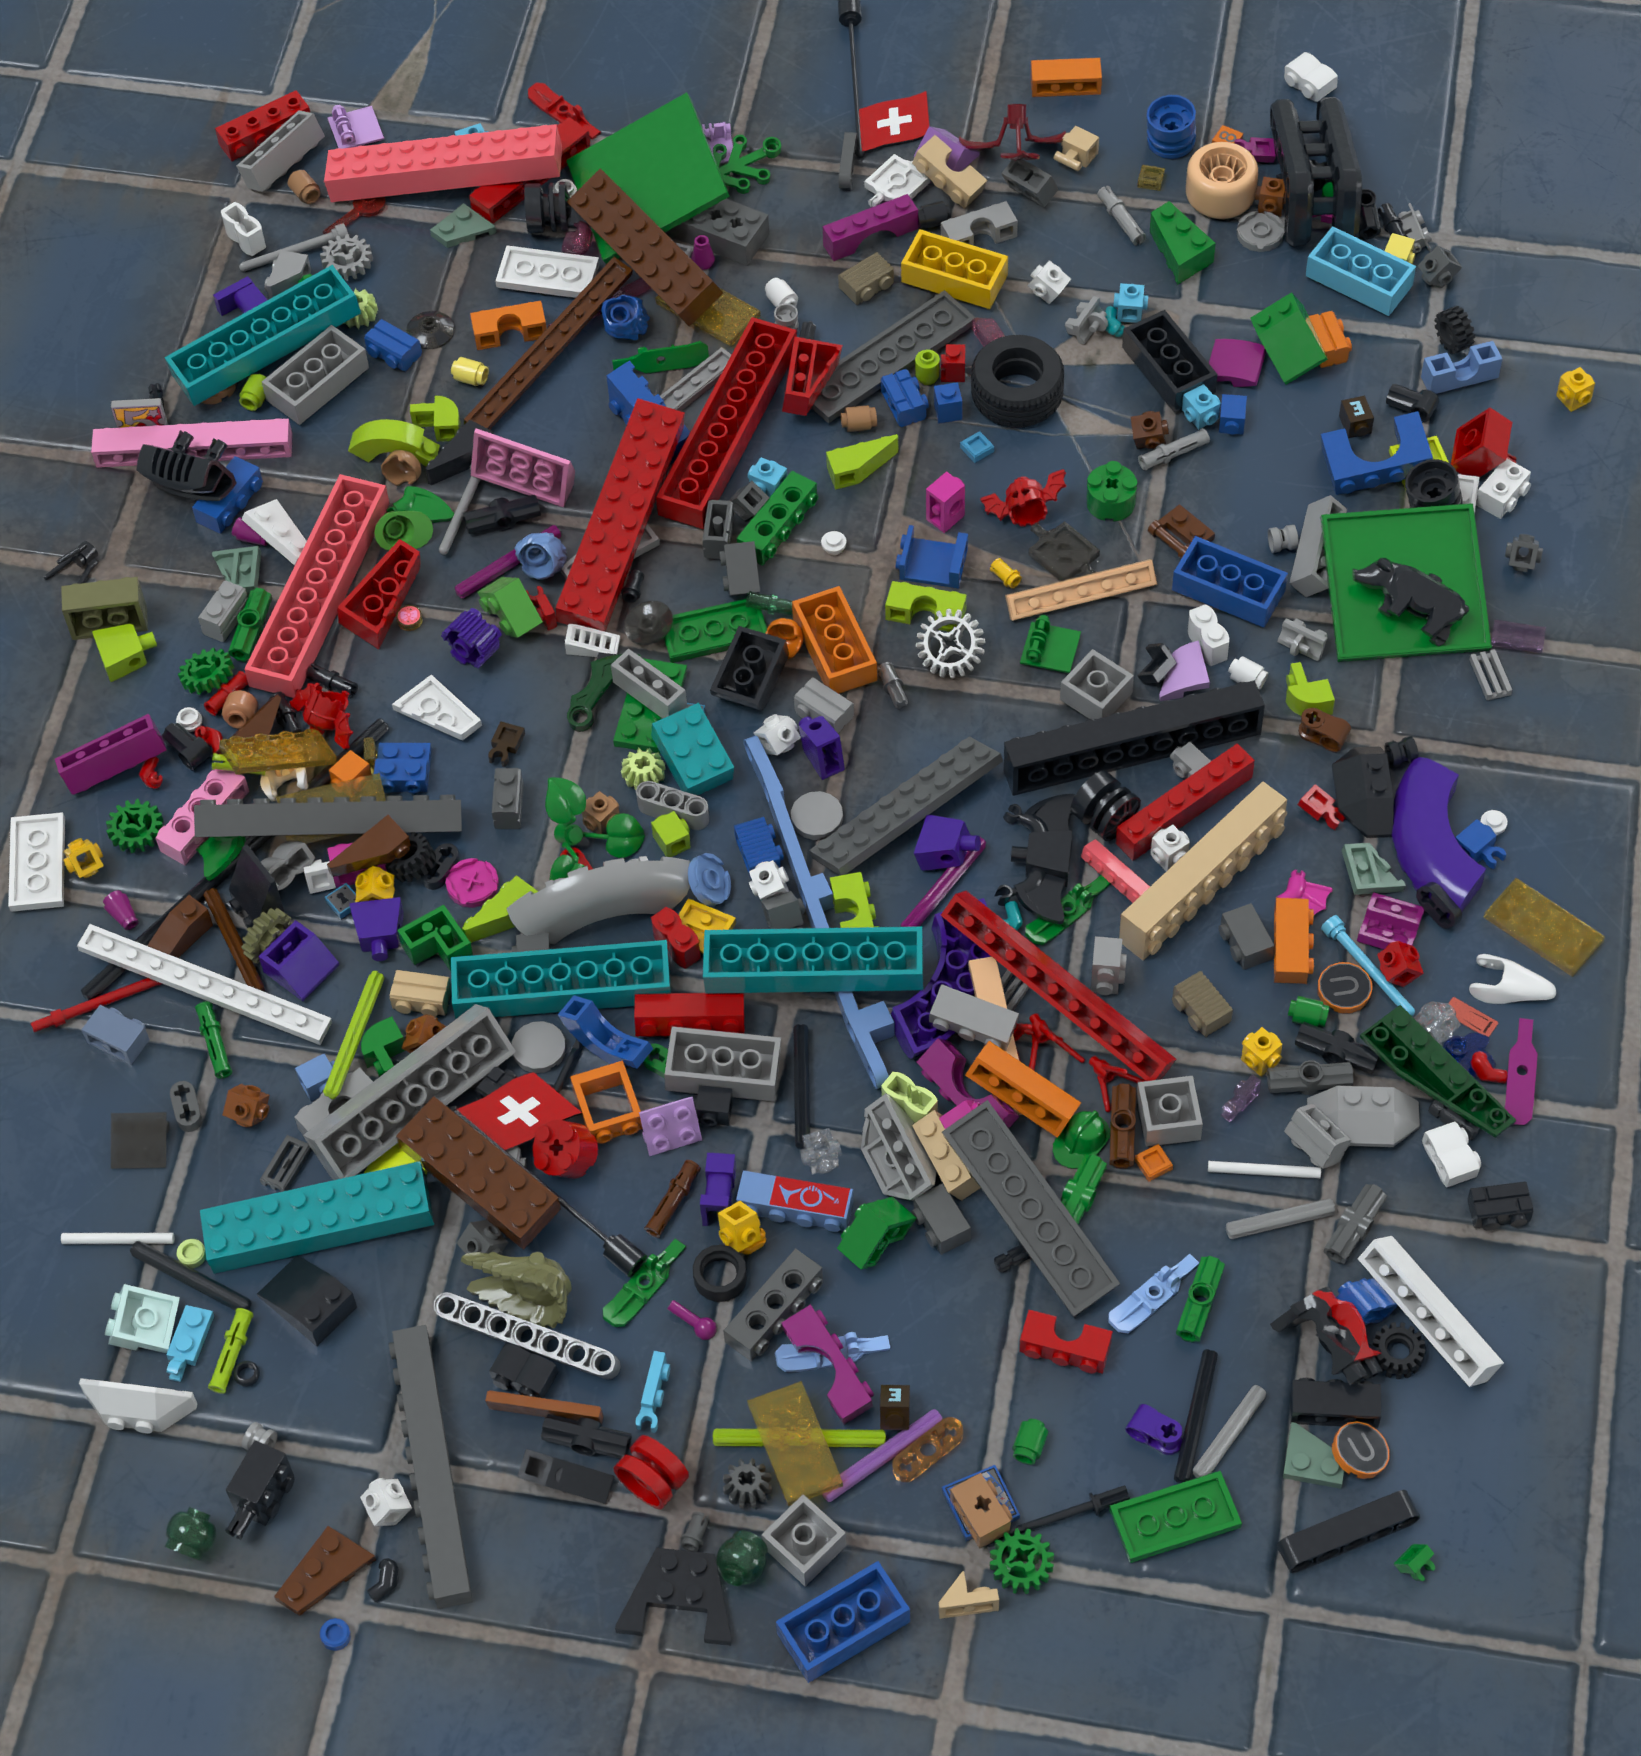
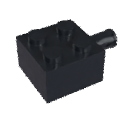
(258, 1487)

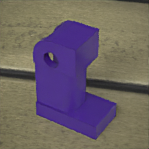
(238, 295)
(720, 1181)

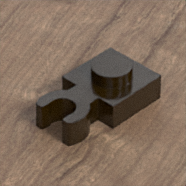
(505, 740)

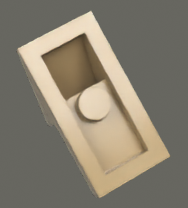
(960, 1602)

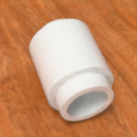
(780, 292)
(1246, 671)

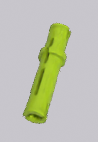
(234, 1340)

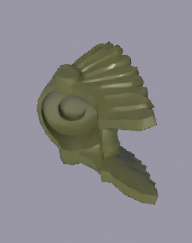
(522, 1286)

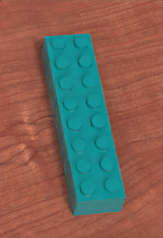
(262, 335)
(813, 960)
(549, 978)
(316, 1217)

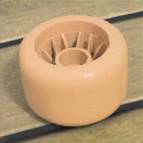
(1221, 180)

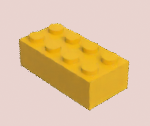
(956, 267)

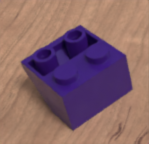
(298, 961)

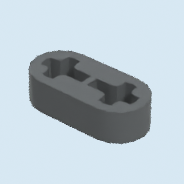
(191, 1104)

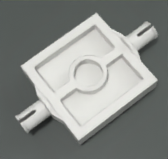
(894, 180)

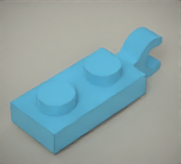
(188, 1340)
(652, 1394)

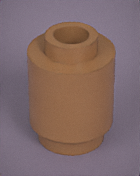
(304, 186)
(859, 418)

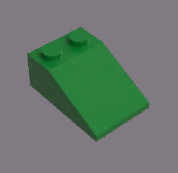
(1289, 338)

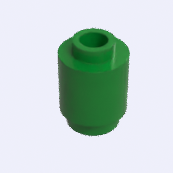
(1308, 1011)
(1029, 1441)

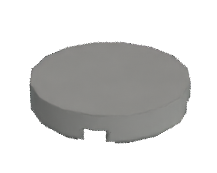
(1260, 231)
(816, 815)
(539, 1047)

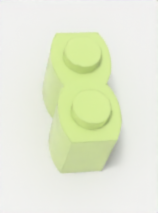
(913, 1099)

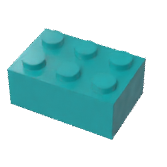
(692, 750)

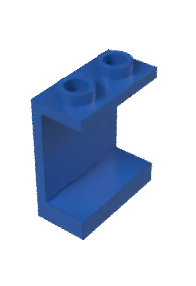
(932, 560)

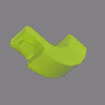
(392, 435)

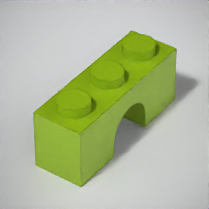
(908, 599)
(851, 896)

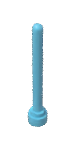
(1335, 928)

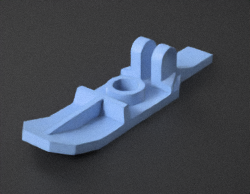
(1142, 1304)
(791, 1361)

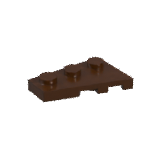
(323, 1568)

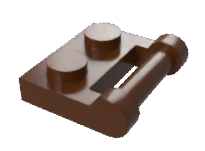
(1182, 525)

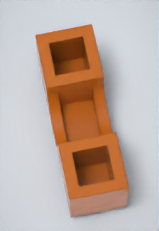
(491, 323)

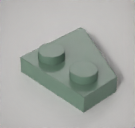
(461, 227)
(240, 566)
(1368, 871)
(1311, 1460)

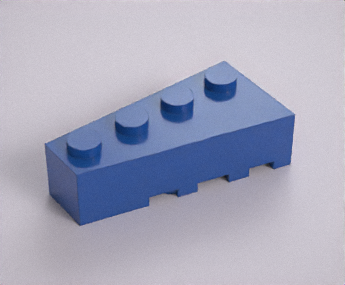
(623, 392)

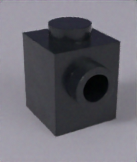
(713, 1105)

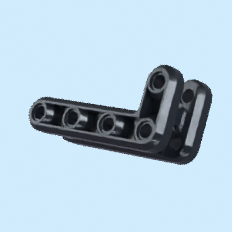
(1298, 174)

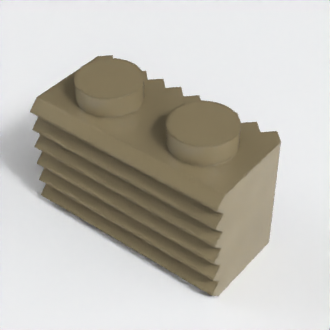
(866, 278)
(1202, 1004)

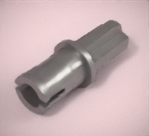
(892, 684)

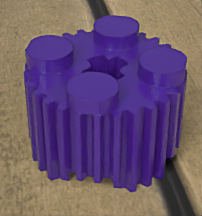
(472, 638)

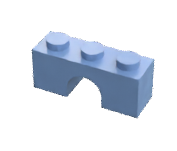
(1479, 365)

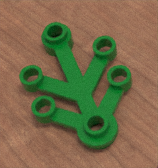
(740, 165)

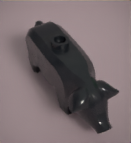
(1417, 593)

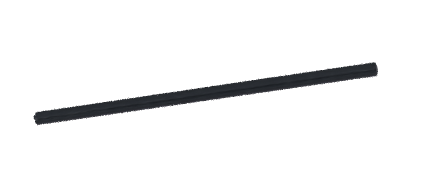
(112, 972)

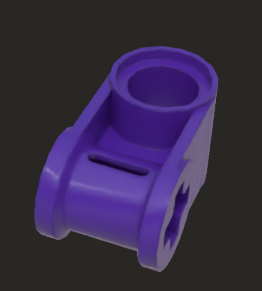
(1155, 1430)

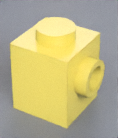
(1401, 247)

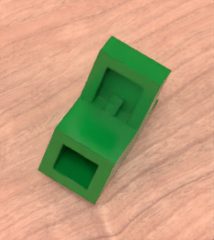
(380, 1044)

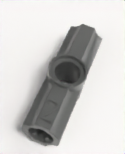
(1293, 1078)
(1355, 1223)

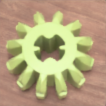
(368, 309)
(642, 768)

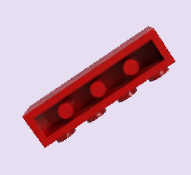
(253, 128)
(705, 1011)

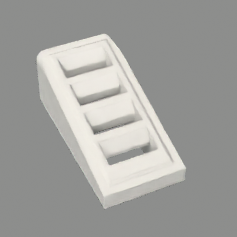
(585, 633)

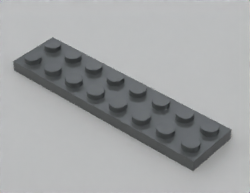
(891, 351)
(905, 806)
(1030, 1208)

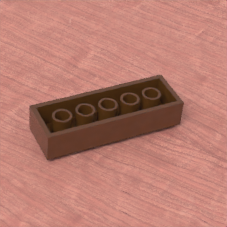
(478, 1172)

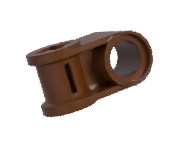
(1325, 730)

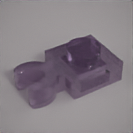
(1244, 1093)

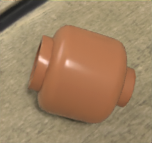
(239, 708)

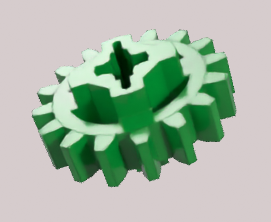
(206, 671)
(133, 827)
(1017, 1573)

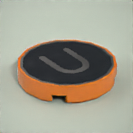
(1344, 987)
(1360, 1450)

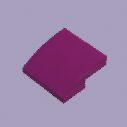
(1237, 361)
(1389, 921)

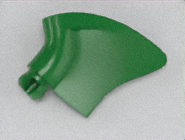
(423, 501)
(219, 853)

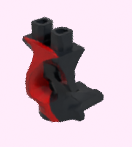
(1339, 1332)

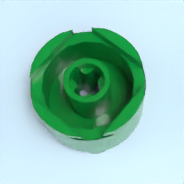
(1111, 492)

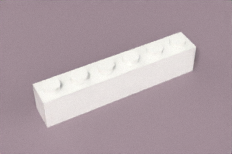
(1430, 1311)

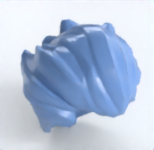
(541, 555)

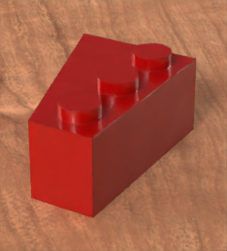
(809, 371)

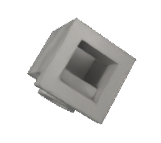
(1188, 760)

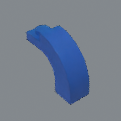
(599, 1036)

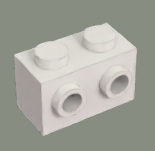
(1503, 488)

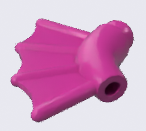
(1299, 888)

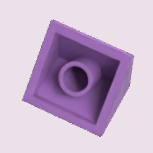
(960, 155)

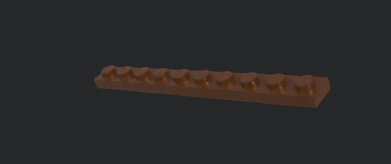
(550, 344)

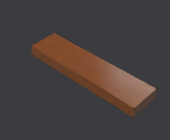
(541, 1406)

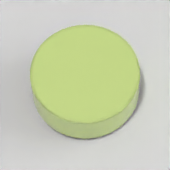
(191, 1253)

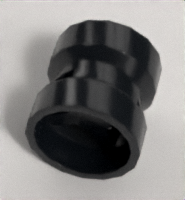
(1401, 751)

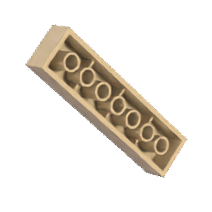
(1203, 871)

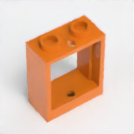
(599, 1080)

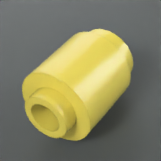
(469, 371)

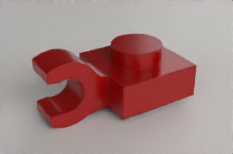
(544, 608)

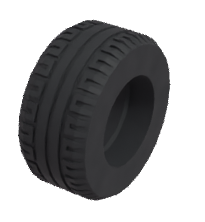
(1017, 356)

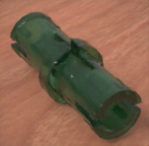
(769, 603)

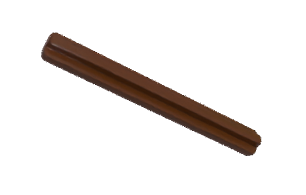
(232, 939)

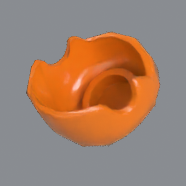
(787, 630)

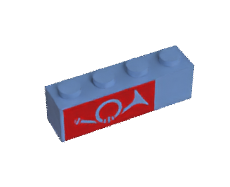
(796, 1201)

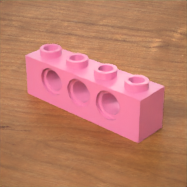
(183, 845)

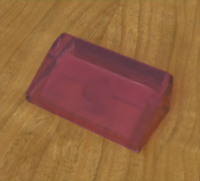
(986, 330)

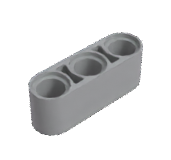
(664, 796)

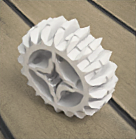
(969, 655)

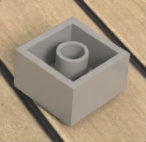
(1096, 686)
(1169, 1111)
(804, 1540)

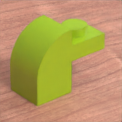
(441, 415)
(1306, 694)

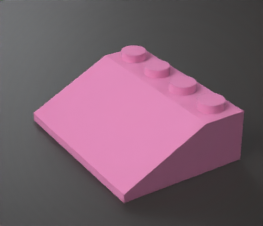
(521, 468)

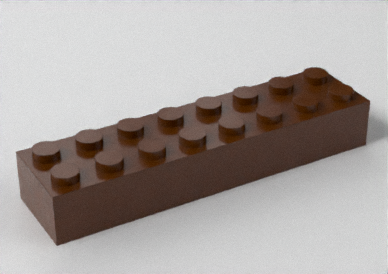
(645, 247)

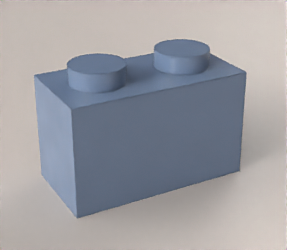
(116, 1034)

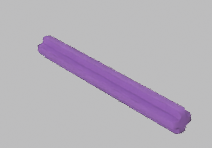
(884, 1453)

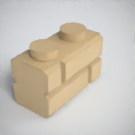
(420, 993)

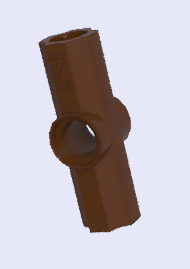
(1122, 1139)

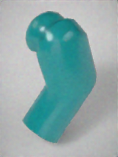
(1114, 325)
(1014, 916)

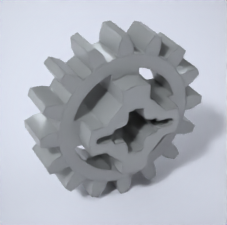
(347, 256)

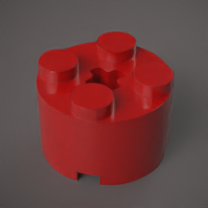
(564, 1149)

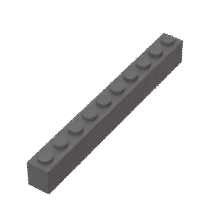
(325, 817)
(431, 1466)

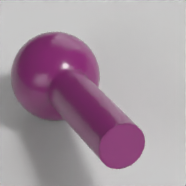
(704, 1327)

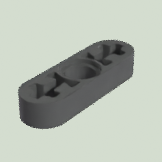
(847, 160)

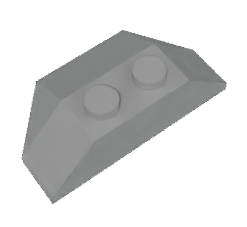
(1369, 1113)
(895, 1151)

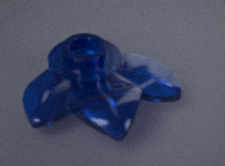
(1468, 1046)

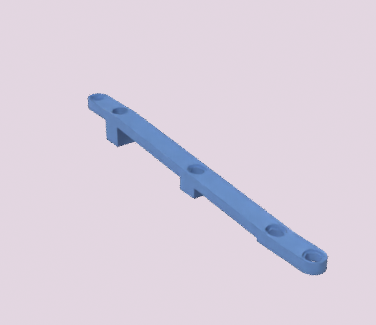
(864, 1025)

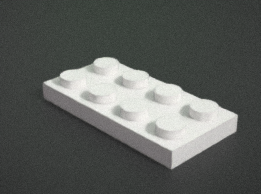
(545, 271)
(37, 862)

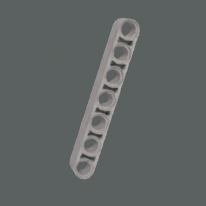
(514, 1330)

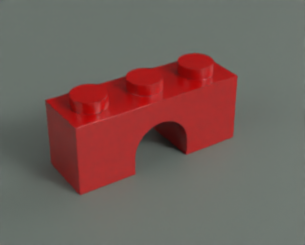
(1086, 1352)

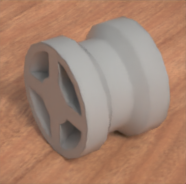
(257, 1433)

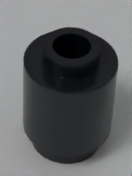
(933, 214)

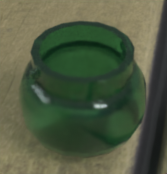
(190, 1533)
(742, 1558)

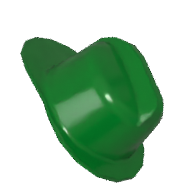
(1082, 1136)

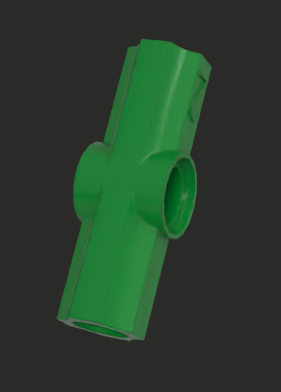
(250, 624)
(1081, 1190)
(1195, 1312)

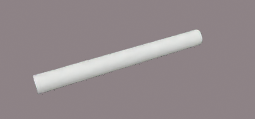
(1264, 1169)
(117, 1238)

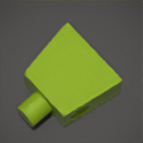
(122, 649)

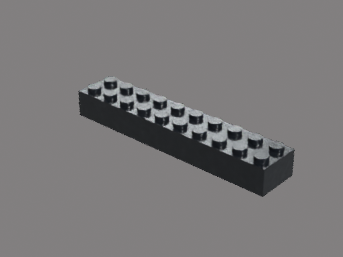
(1132, 737)

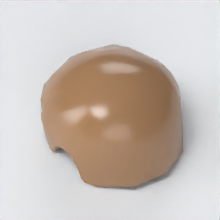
(401, 467)

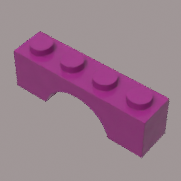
(846, 234)
(945, 1067)
(808, 1334)

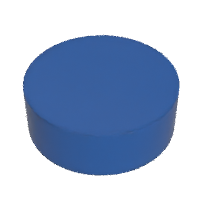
(335, 1634)

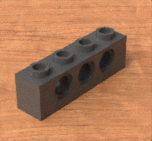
(794, 1269)

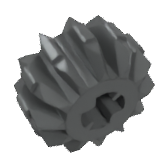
(747, 1493)

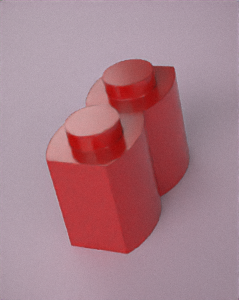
(680, 938)

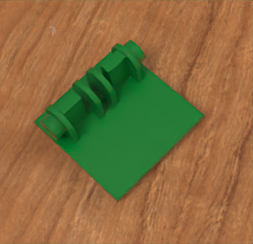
(1050, 646)

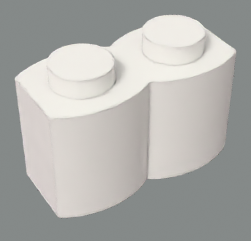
(1310, 77)
(243, 229)
(1210, 634)
(1451, 1154)

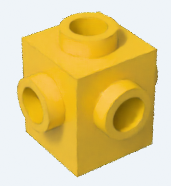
(1575, 389)
(90, 864)
(374, 885)
(1261, 1051)
(739, 1226)

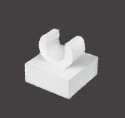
(318, 877)

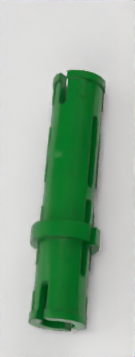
(210, 1029)

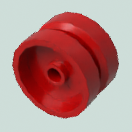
(651, 1472)

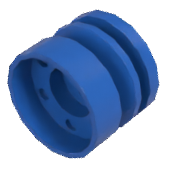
(1171, 126)

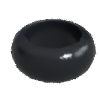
(248, 1382)

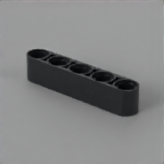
(1348, 1531)

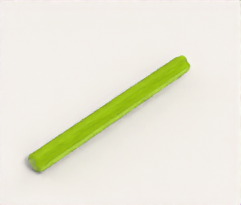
(353, 1035)
(833, 1437)

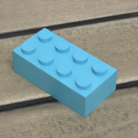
(1360, 271)

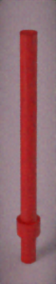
(59, 1017)

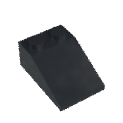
(252, 888)
(308, 1299)

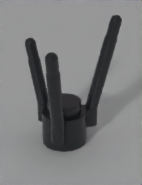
(82, 556)

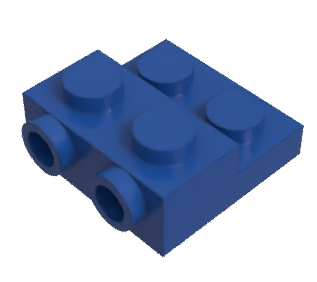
(404, 766)

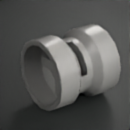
(786, 316)
(1283, 538)

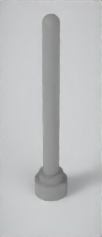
(297, 248)
(458, 515)

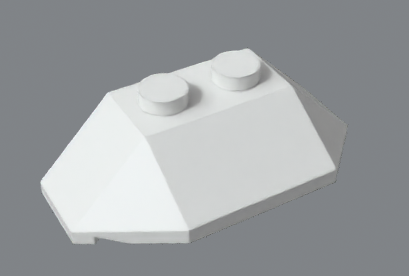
(136, 1405)

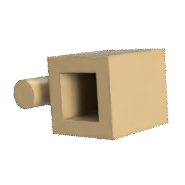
(1078, 148)

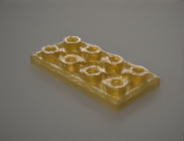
(724, 318)
(277, 751)
(1544, 927)
(794, 1443)

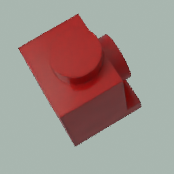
(953, 363)

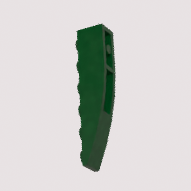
(1429, 1067)

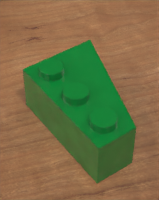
(1181, 242)

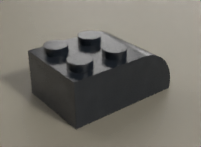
(750, 668)

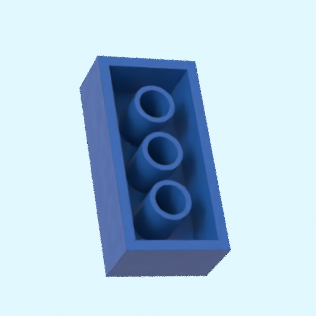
(1229, 581)
(843, 1621)

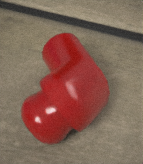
(210, 736)
(149, 775)
(1484, 1069)

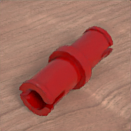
(217, 701)

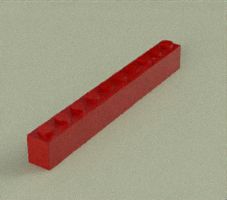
(1058, 987)

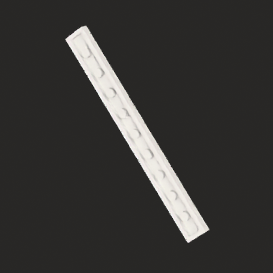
(205, 984)

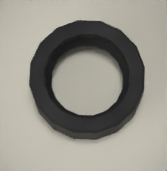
(718, 1253)

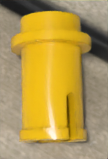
(1005, 573)

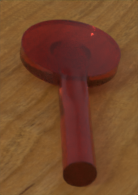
(363, 207)

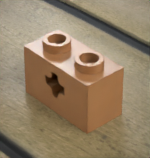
(982, 1525)

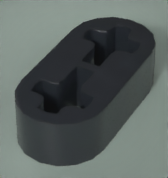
(440, 866)
(1439, 905)

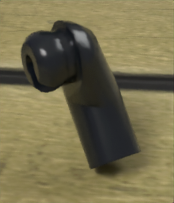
(387, 1579)

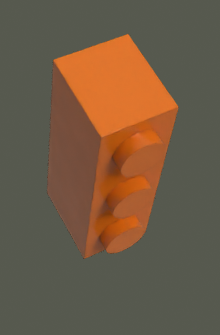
(1066, 77)
(1292, 940)

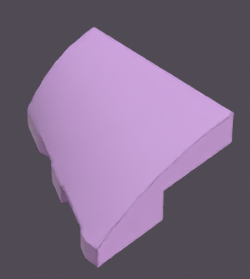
(1186, 674)

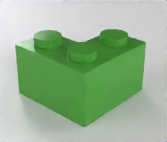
(512, 605)

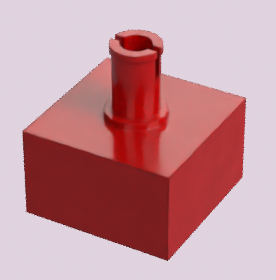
(1482, 444)

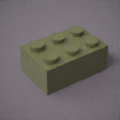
(103, 606)

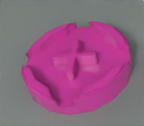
(472, 882)

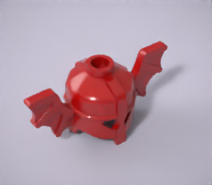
(1026, 499)
(324, 711)

